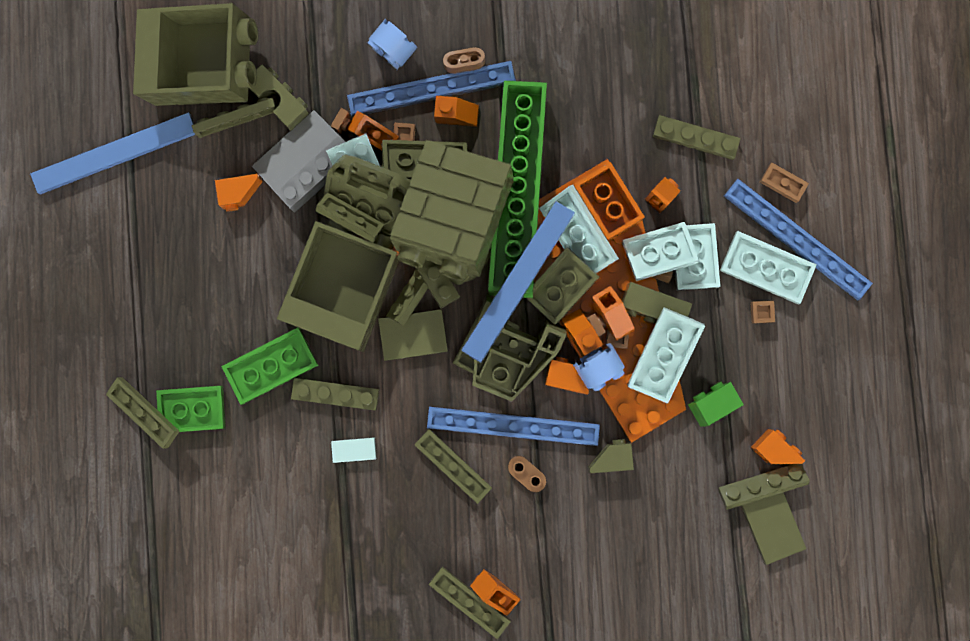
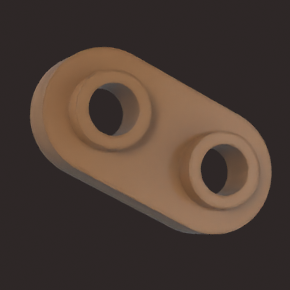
(463, 60)
(527, 473)

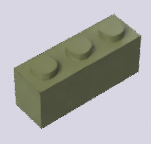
(650, 303)

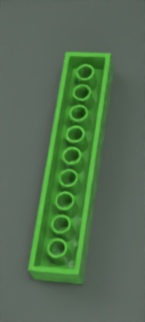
(522, 148)

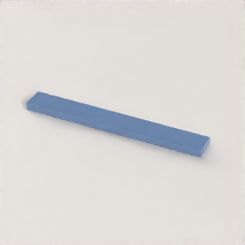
(429, 88)
(113, 153)
(798, 239)
(518, 282)
(513, 426)

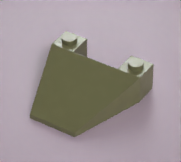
(516, 357)

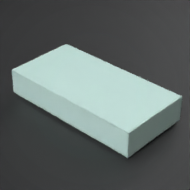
(353, 450)

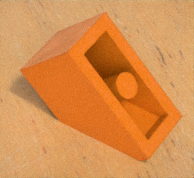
(455, 111)
(362, 124)
(236, 191)
(663, 194)
(581, 332)
(564, 376)
(494, 592)

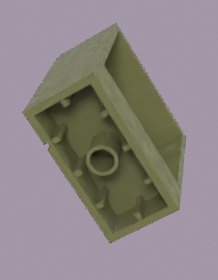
(194, 55)
(451, 210)
(340, 285)

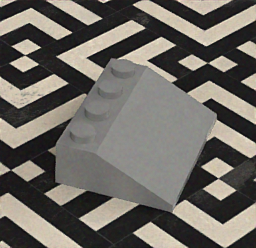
(299, 161)

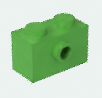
(715, 404)

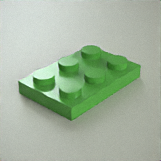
(193, 408)

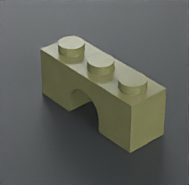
(290, 110)

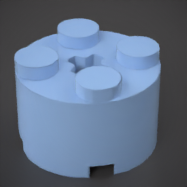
(392, 43)
(600, 367)

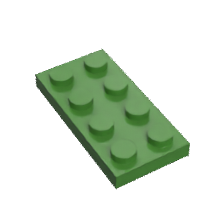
(269, 366)

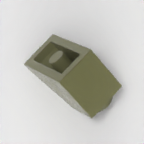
(613, 458)

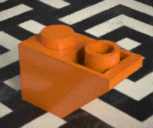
(613, 313)
(776, 450)

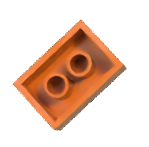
(609, 201)

